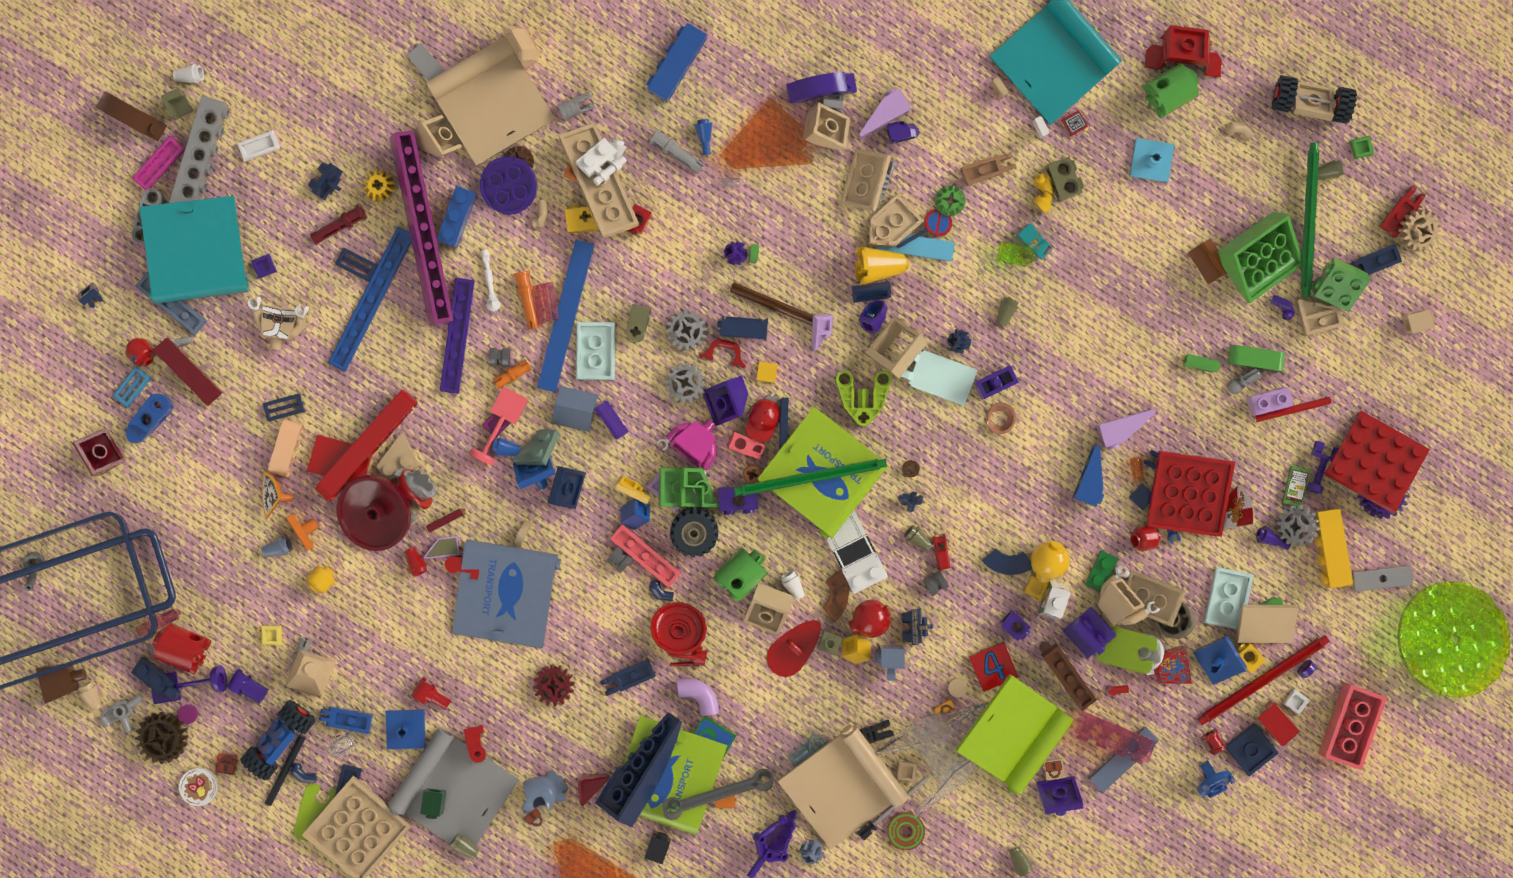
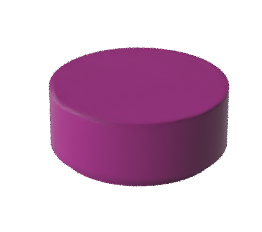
(187, 714)

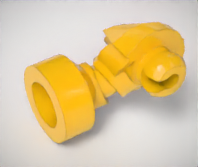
(1044, 184)

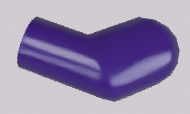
(1286, 306)

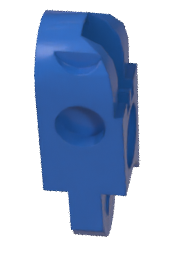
(137, 428)

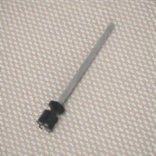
(865, 831)

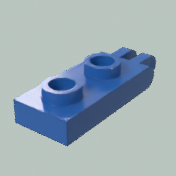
(347, 719)

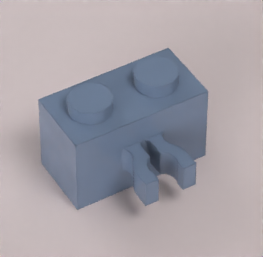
(890, 657)

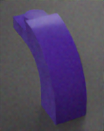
(820, 86)

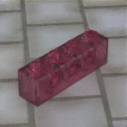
(1144, 745)

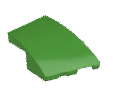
(685, 488)

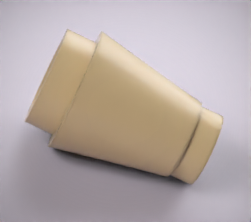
(90, 696)

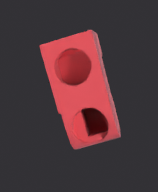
(746, 445)

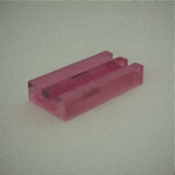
(555, 317)

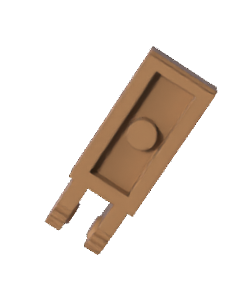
(986, 169)

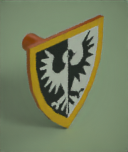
(272, 494)

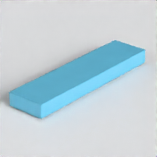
(924, 248)

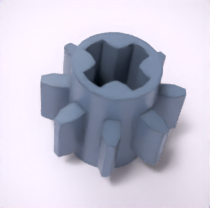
(811, 852)

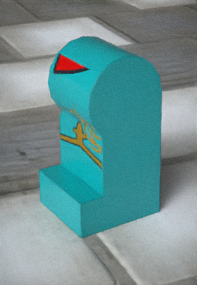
(1032, 239)

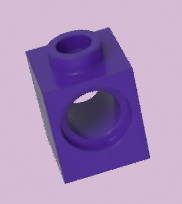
(1007, 622)

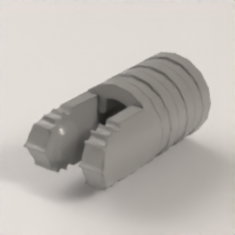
(571, 107)

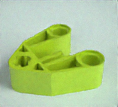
(879, 396)

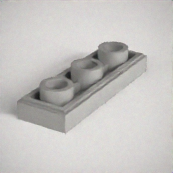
(1393, 577)

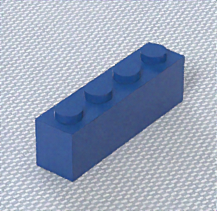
(677, 62)

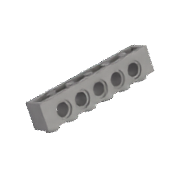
(195, 145)

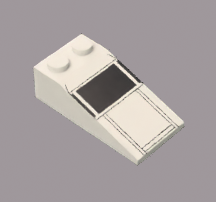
(856, 555)

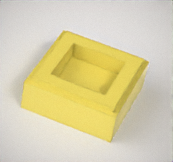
(271, 635)

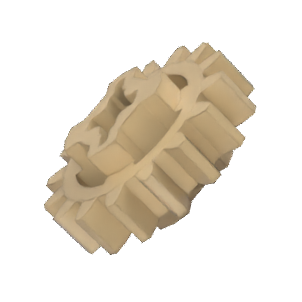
(1412, 230)

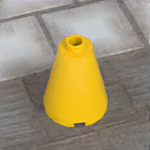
(878, 264)

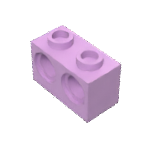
(1269, 401)

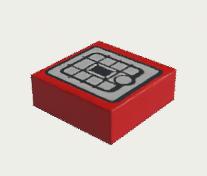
(1074, 123)

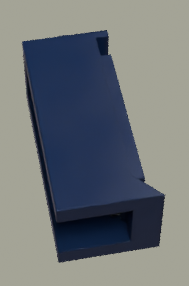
(743, 327)

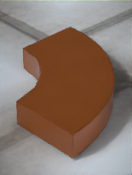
(838, 595)

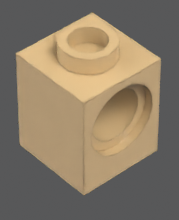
(1418, 321)

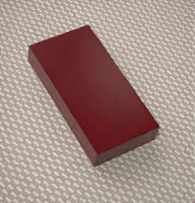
(445, 520)

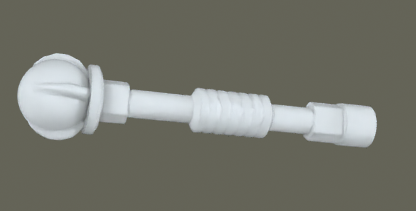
(492, 303)

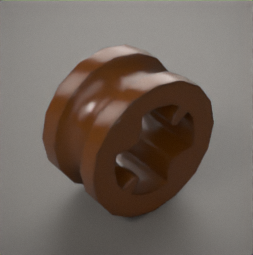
(913, 474)

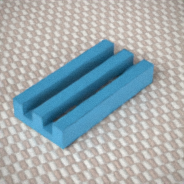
(142, 374)

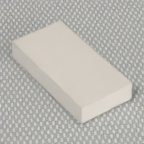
(258, 146)

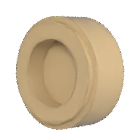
(957, 687)

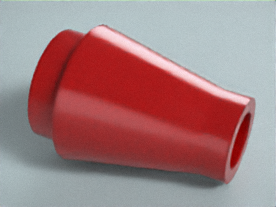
(415, 562)

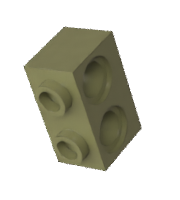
(1060, 180)

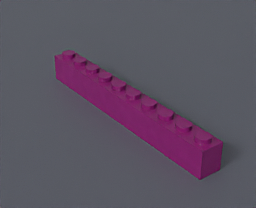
(421, 228)

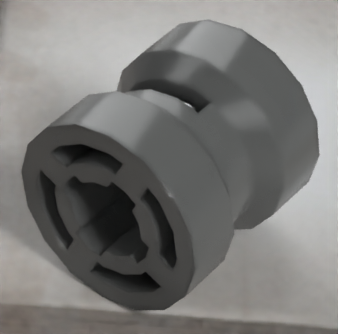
(499, 357)
(620, 560)
(935, 583)

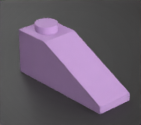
(890, 108)
(1120, 429)

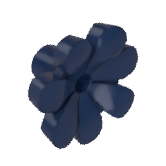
(910, 500)

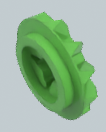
(943, 206)

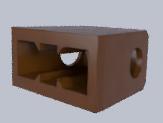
(59, 682)

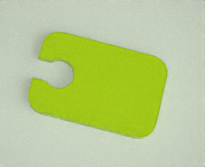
(1124, 650)
(310, 809)

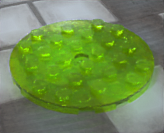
(1481, 634)

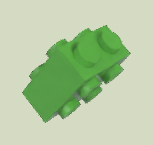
(1340, 284)

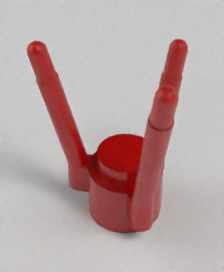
(696, 658)

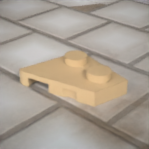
(1318, 317)
(398, 456)

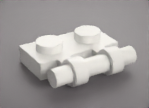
(597, 157)

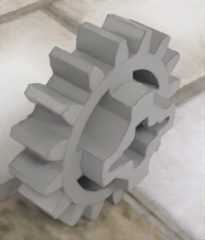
(677, 334)
(690, 375)
(1289, 526)

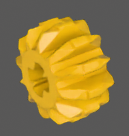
(383, 179)

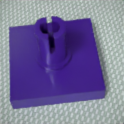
(1059, 795)

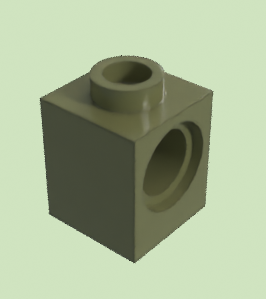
(829, 642)

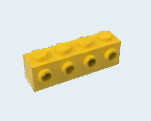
(1332, 549)

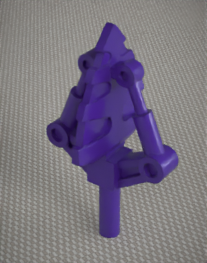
(773, 838)

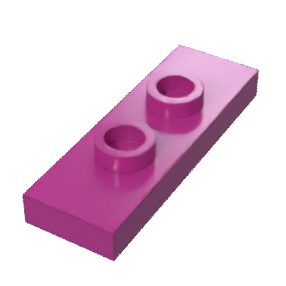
(158, 163)

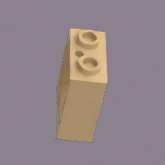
(885, 339)

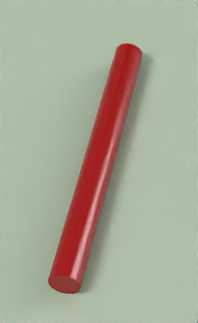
(1294, 409)

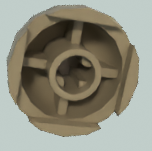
(1182, 626)

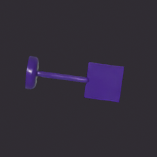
(217, 679)

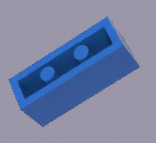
(456, 217)

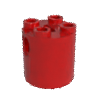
(180, 648)

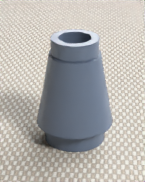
(278, 547)

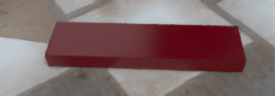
(187, 371)

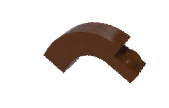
(131, 116)

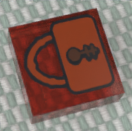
(226, 763)

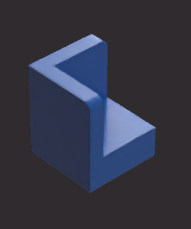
(635, 514)

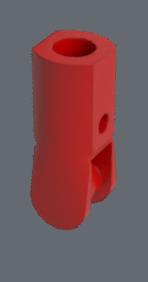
(942, 555)

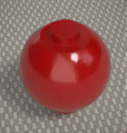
(871, 619)

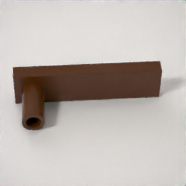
(1067, 675)

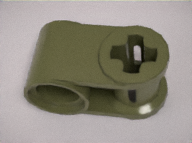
(638, 319)

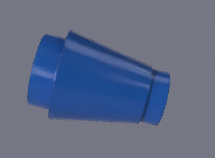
(503, 447)

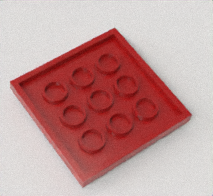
(1377, 462)
(1190, 493)

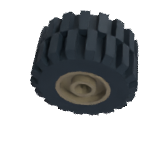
(694, 532)

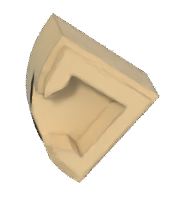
(522, 534)

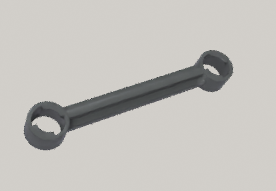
(717, 794)

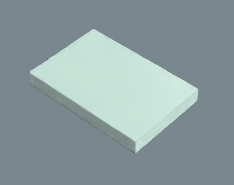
(595, 351)
(1227, 594)

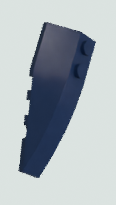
(638, 778)

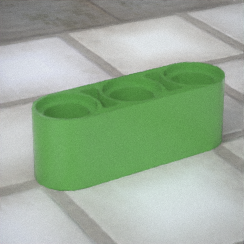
(1256, 357)

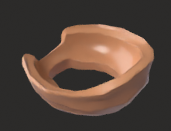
(1011, 418)

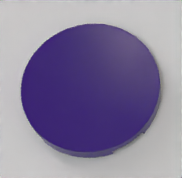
(508, 185)

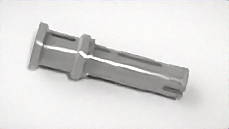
(669, 147)

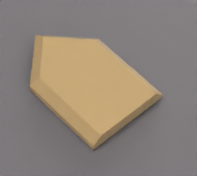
(893, 223)

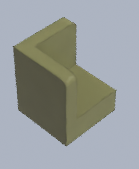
(176, 103)

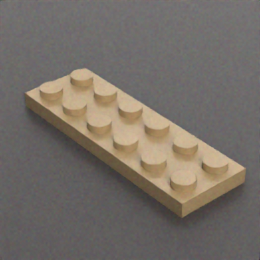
(608, 199)

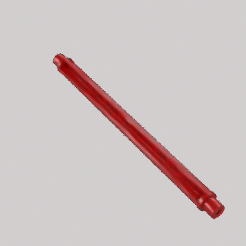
(1263, 680)

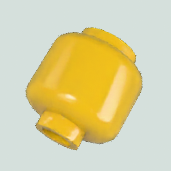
(320, 579)

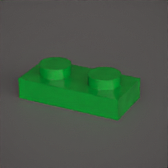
(1101, 570)

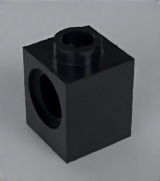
(658, 847)

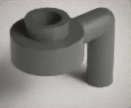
(26, 563)

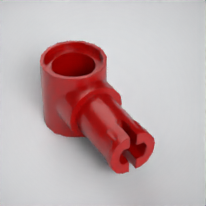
(427, 693)

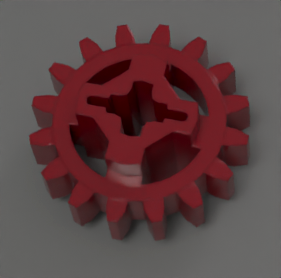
(554, 696)

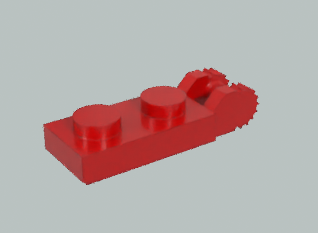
(1403, 207)

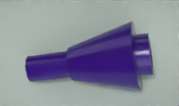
(1267, 536)

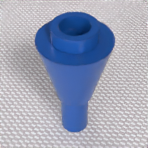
(704, 131)

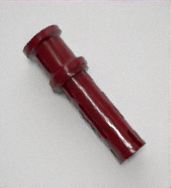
(346, 220)

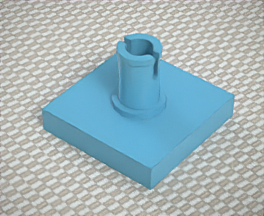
(1151, 160)

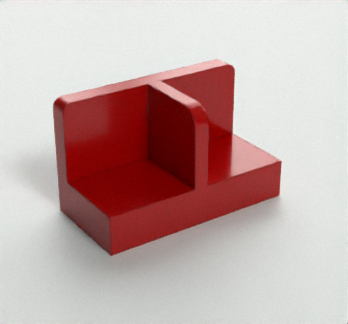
(1277, 724)

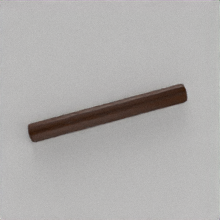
(772, 303)

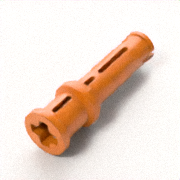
(525, 290)

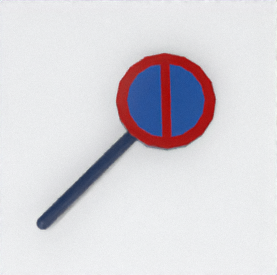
(935, 224)

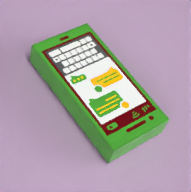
(1296, 486)

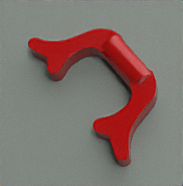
(726, 344)

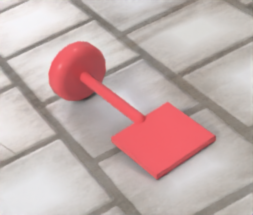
(508, 407)

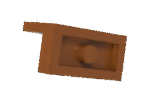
(1208, 261)

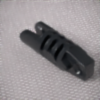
(871, 734)

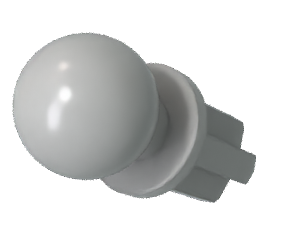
(1235, 386)

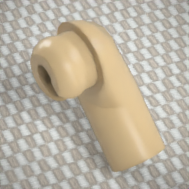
(1240, 127)
(542, 214)

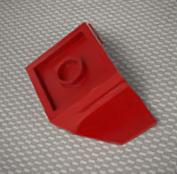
(1187, 47)

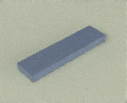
(177, 309)
(1117, 765)

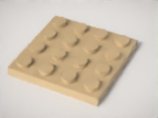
(356, 829)

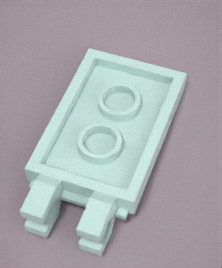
(941, 377)

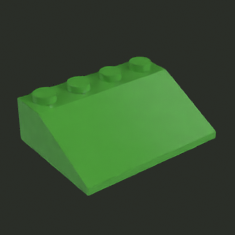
(1262, 255)

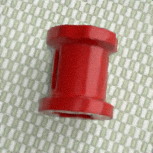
(1214, 741)

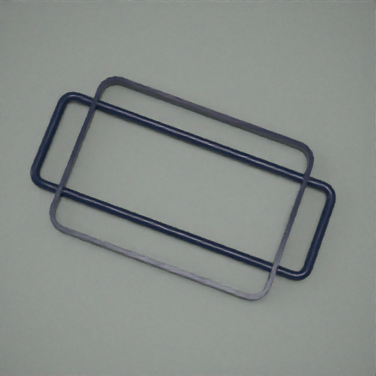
(150, 610)

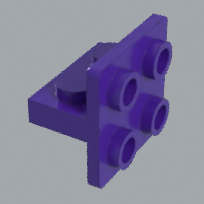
(1090, 633)

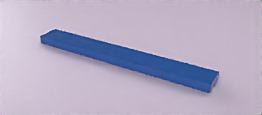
(371, 299)
(567, 313)

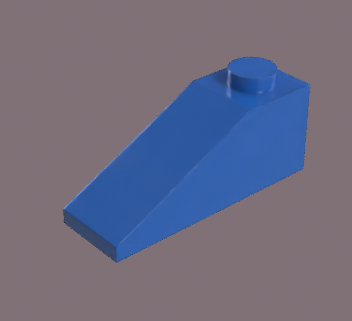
(1091, 481)

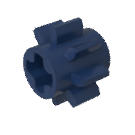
(959, 341)

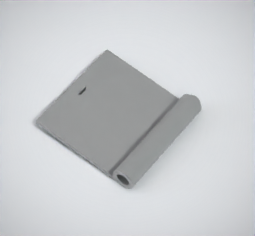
(468, 789)

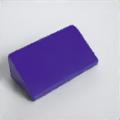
(611, 420)

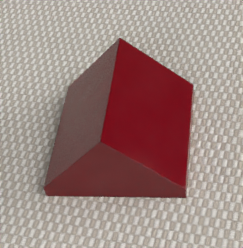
(99, 452)

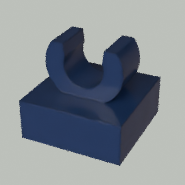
(88, 294)

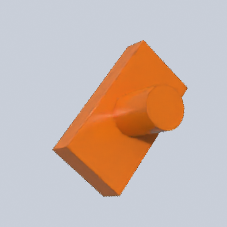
(303, 530)

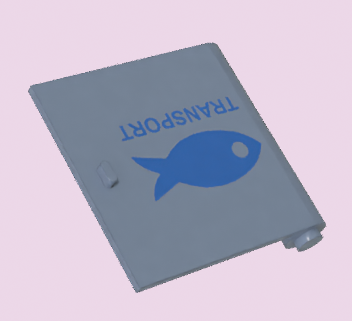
(508, 595)

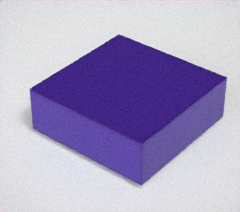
(264, 266)

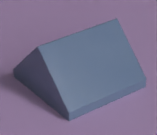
(574, 408)

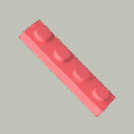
(645, 555)

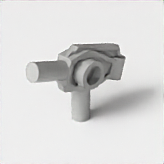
(120, 711)

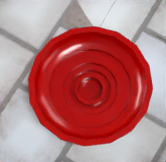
(678, 628)

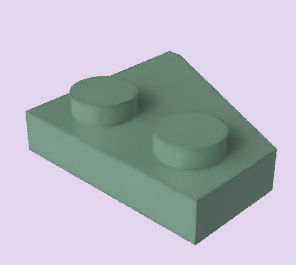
(538, 448)

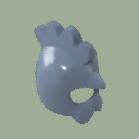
(543, 791)

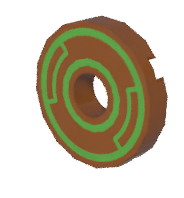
(905, 842)

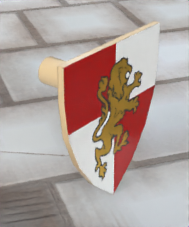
(1239, 509)

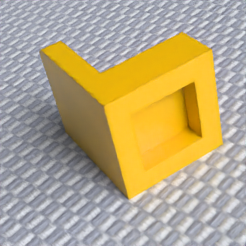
(856, 649)

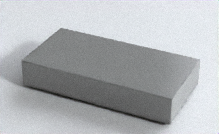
(425, 62)

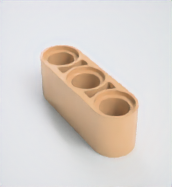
(285, 447)

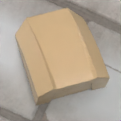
(522, 45)
(827, 128)

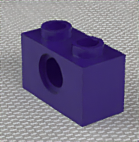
(996, 382)
(728, 507)

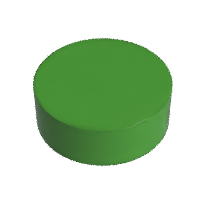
(753, 255)

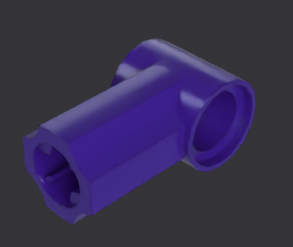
(247, 686)

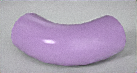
(701, 693)

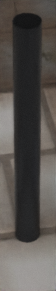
(285, 770)

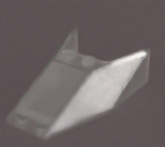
(936, 740)

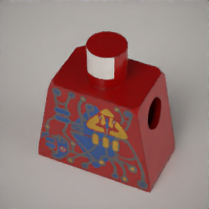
(1173, 668)

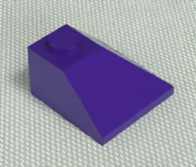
(726, 400)

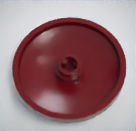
(373, 513)

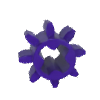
(735, 253)

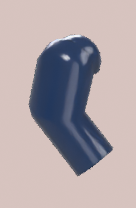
(658, 593)
(301, 776)

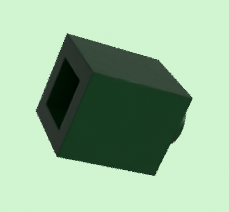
(433, 803)

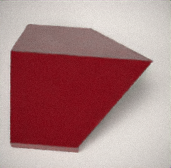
(589, 784)

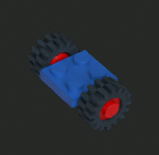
(276, 739)

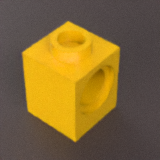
(1256, 659)

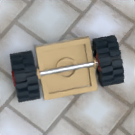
(1314, 100)

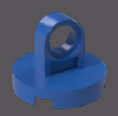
(1214, 783)

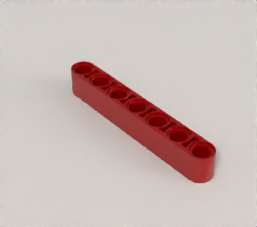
(366, 445)

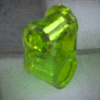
(1012, 254)

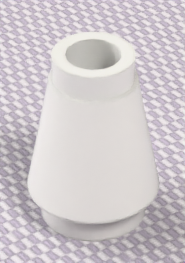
(189, 74)
(793, 585)

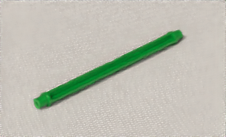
(1309, 219)
(810, 477)

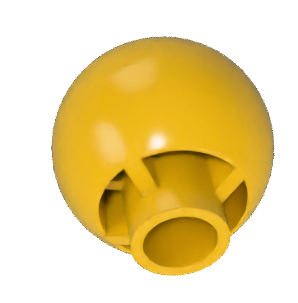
(1049, 561)

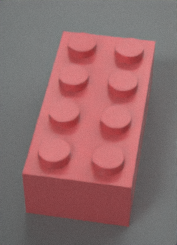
(1352, 726)

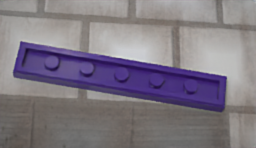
(457, 335)

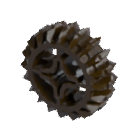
(159, 730)

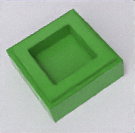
(1362, 147)

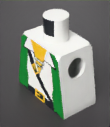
(1054, 601)

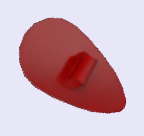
(793, 648)

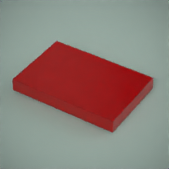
(327, 453)

